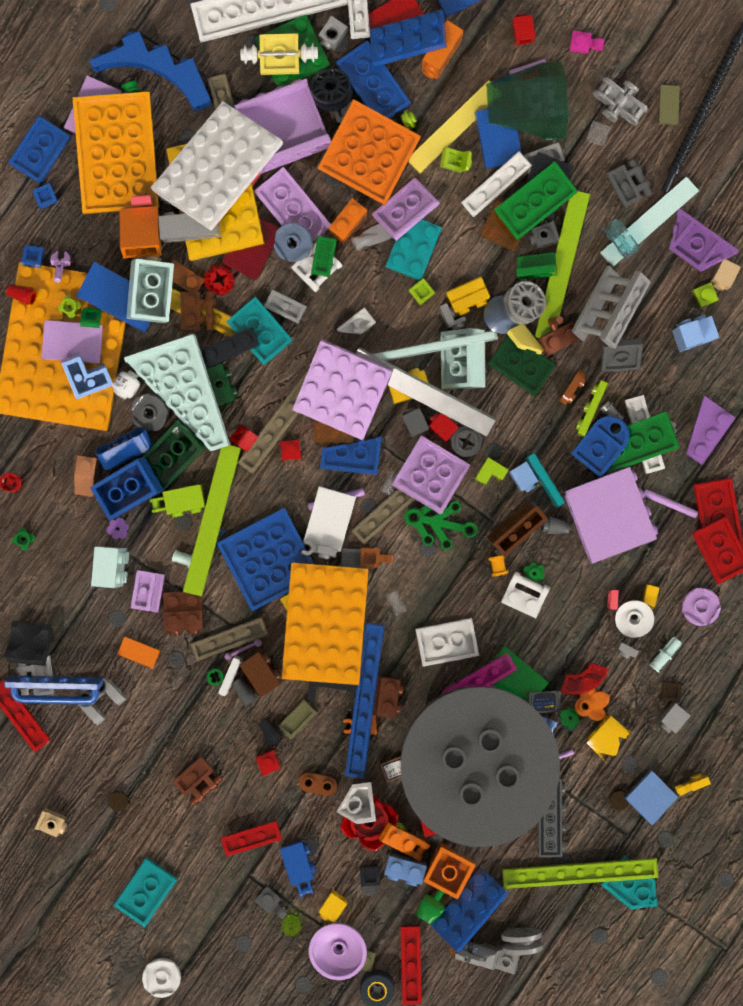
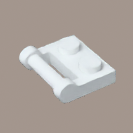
(304, 267)
(523, 601)

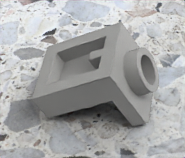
(448, 315)

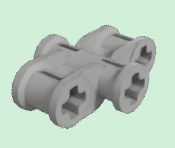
(615, 97)

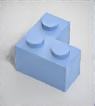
(695, 333)
(85, 381)

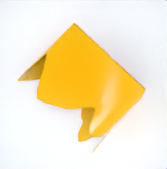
(606, 737)

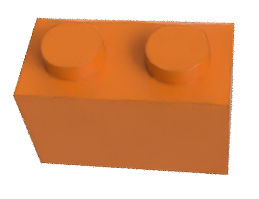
(347, 221)

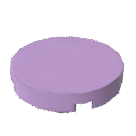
(701, 606)

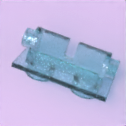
(625, 246)

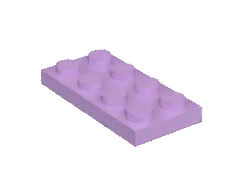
(291, 204)

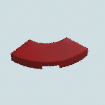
(584, 681)

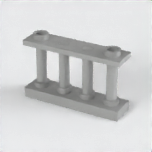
(620, 316)

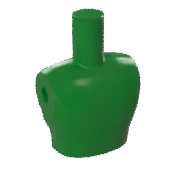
(431, 907)

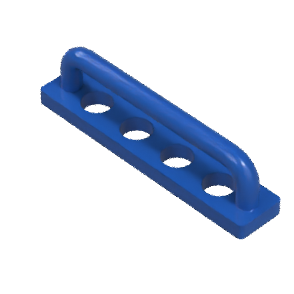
(54, 682)

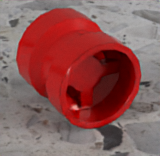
(10, 485)

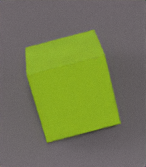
(490, 468)

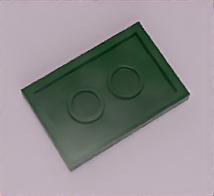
(521, 366)

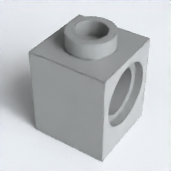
(336, 26)
(673, 718)

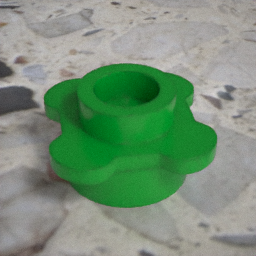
(28, 539)

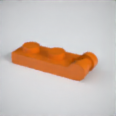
(404, 841)

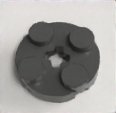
(160, 410)

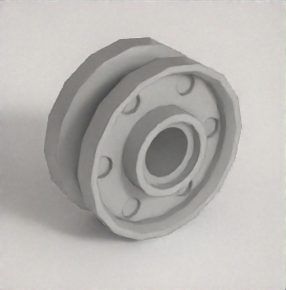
(534, 299)
(522, 941)

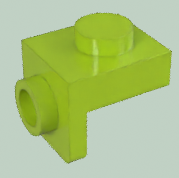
(456, 160)

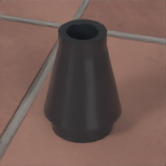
(271, 733)

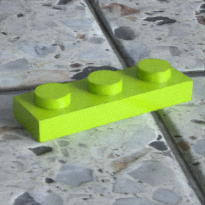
(591, 408)

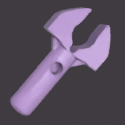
(66, 261)

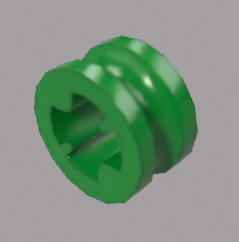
(130, 87)
(221, 675)

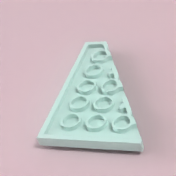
(182, 381)

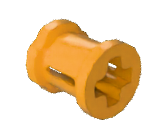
(498, 565)

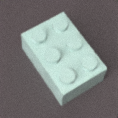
(150, 291)
(109, 567)

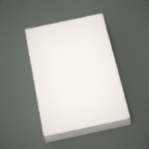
(330, 518)
(447, 642)

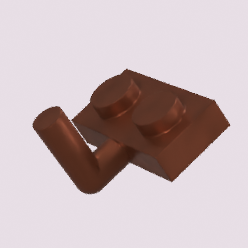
(558, 337)

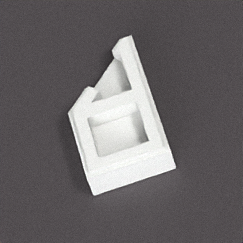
(358, 323)

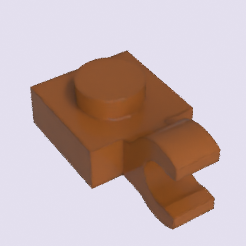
(371, 557)

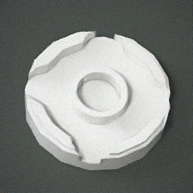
(161, 977)

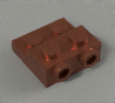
(182, 613)
(387, 697)

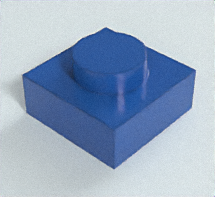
(45, 196)
(32, 256)

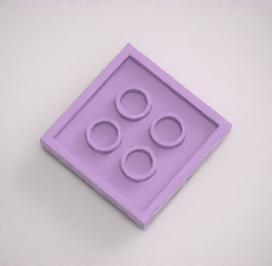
(431, 475)

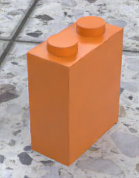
(436, 61)
(140, 232)

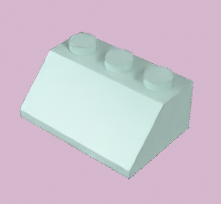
(463, 365)

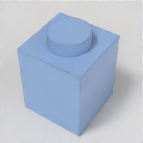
(524, 477)

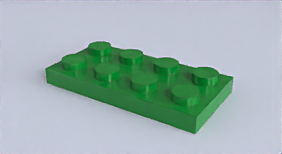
(535, 200)
(647, 440)

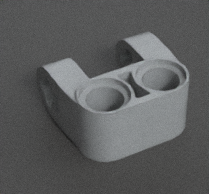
(111, 690)

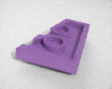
(709, 428)

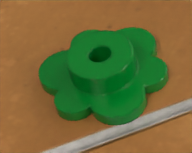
(528, 571)
(572, 715)

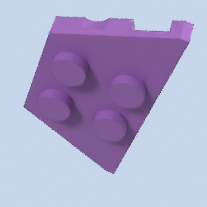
(698, 244)

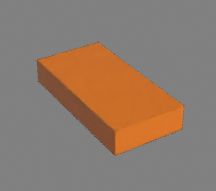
(139, 652)

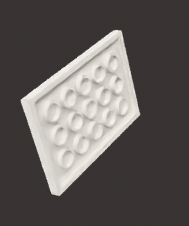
(217, 165)

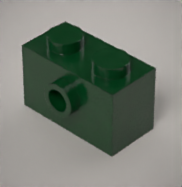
(221, 386)

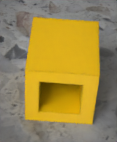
(332, 906)

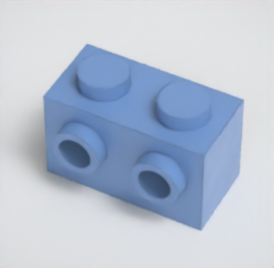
(405, 868)

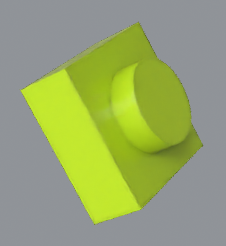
(421, 292)
(705, 295)

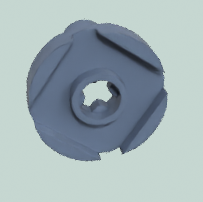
(282, 242)

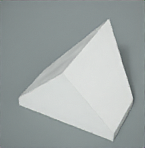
(358, 804)

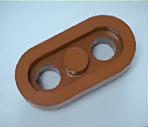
(577, 381)
(318, 781)

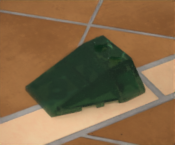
(531, 101)

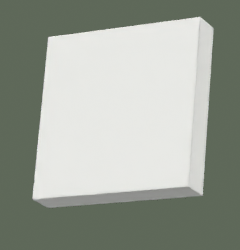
(230, 676)

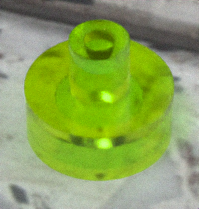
(291, 921)

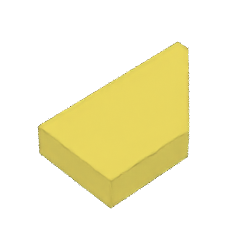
(524, 339)

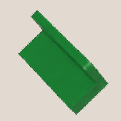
(536, 266)

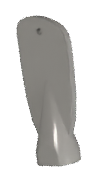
(371, 237)

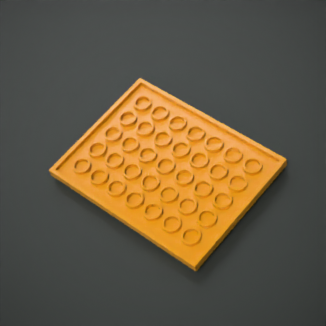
(40, 386)

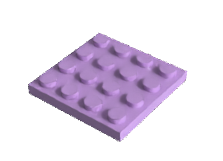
(342, 389)

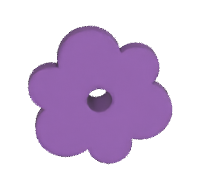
(112, 529)

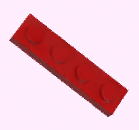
(22, 720)
(411, 964)

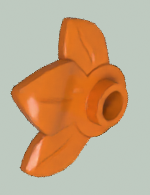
(595, 703)

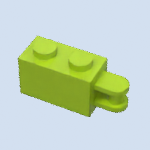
(181, 500)

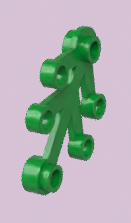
(436, 523)

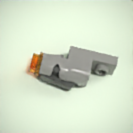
(486, 956)

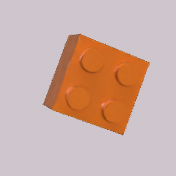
(449, 871)

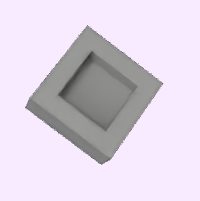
(626, 650)

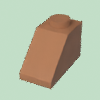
(85, 475)

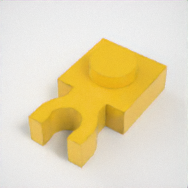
(697, 781)

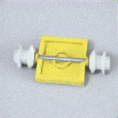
(279, 54)

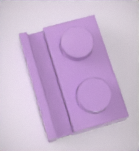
(147, 591)

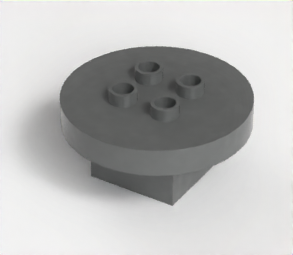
(479, 766)

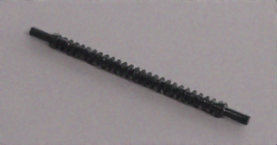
(674, 170)

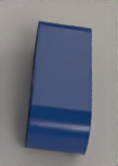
(124, 448)

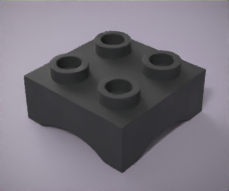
(29, 643)

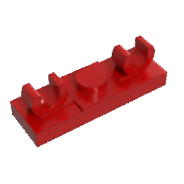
(251, 838)

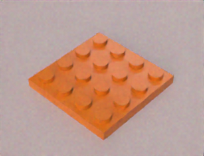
(369, 152)

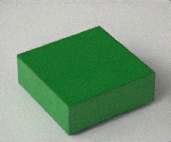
(90, 317)

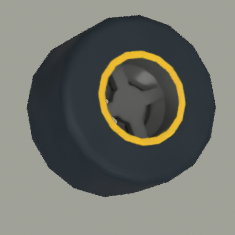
(377, 995)

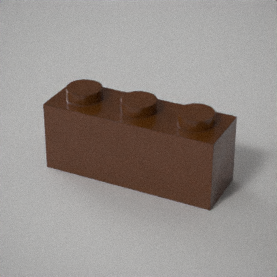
(517, 527)

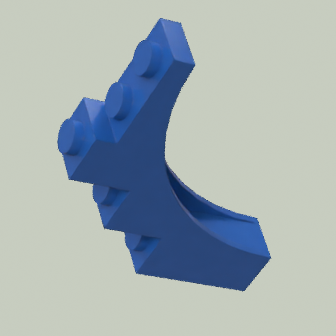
(135, 54)

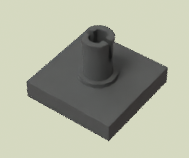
(622, 358)

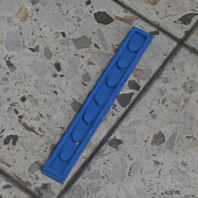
(364, 701)

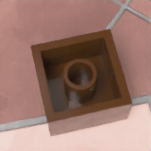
(261, 672)

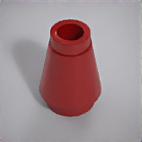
(23, 294)

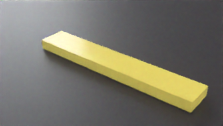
(449, 131)

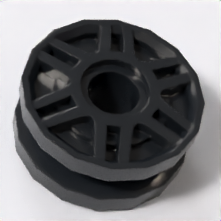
(331, 89)

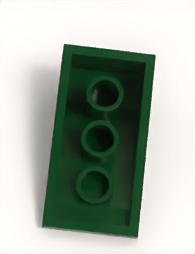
(174, 453)

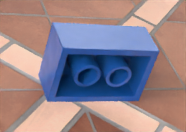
(126, 488)

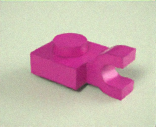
(582, 42)

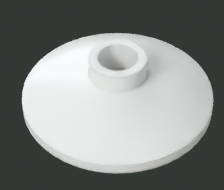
(634, 627)

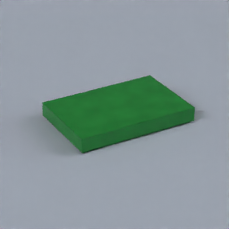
(522, 680)

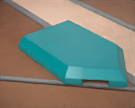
(633, 893)

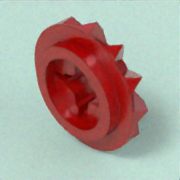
(217, 288)

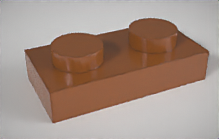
(186, 278)

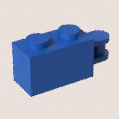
(298, 865)

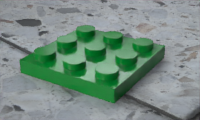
(305, 35)

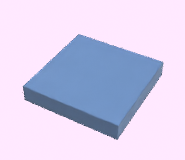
(651, 797)

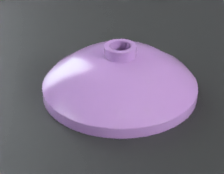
(336, 962)

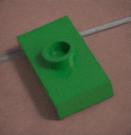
(323, 256)

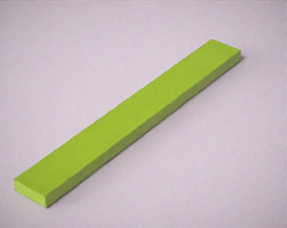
(565, 256)
(211, 520)
(580, 873)

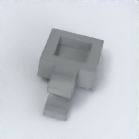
(322, 551)

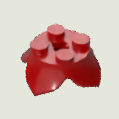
(369, 834)

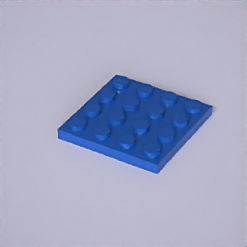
(263, 557)

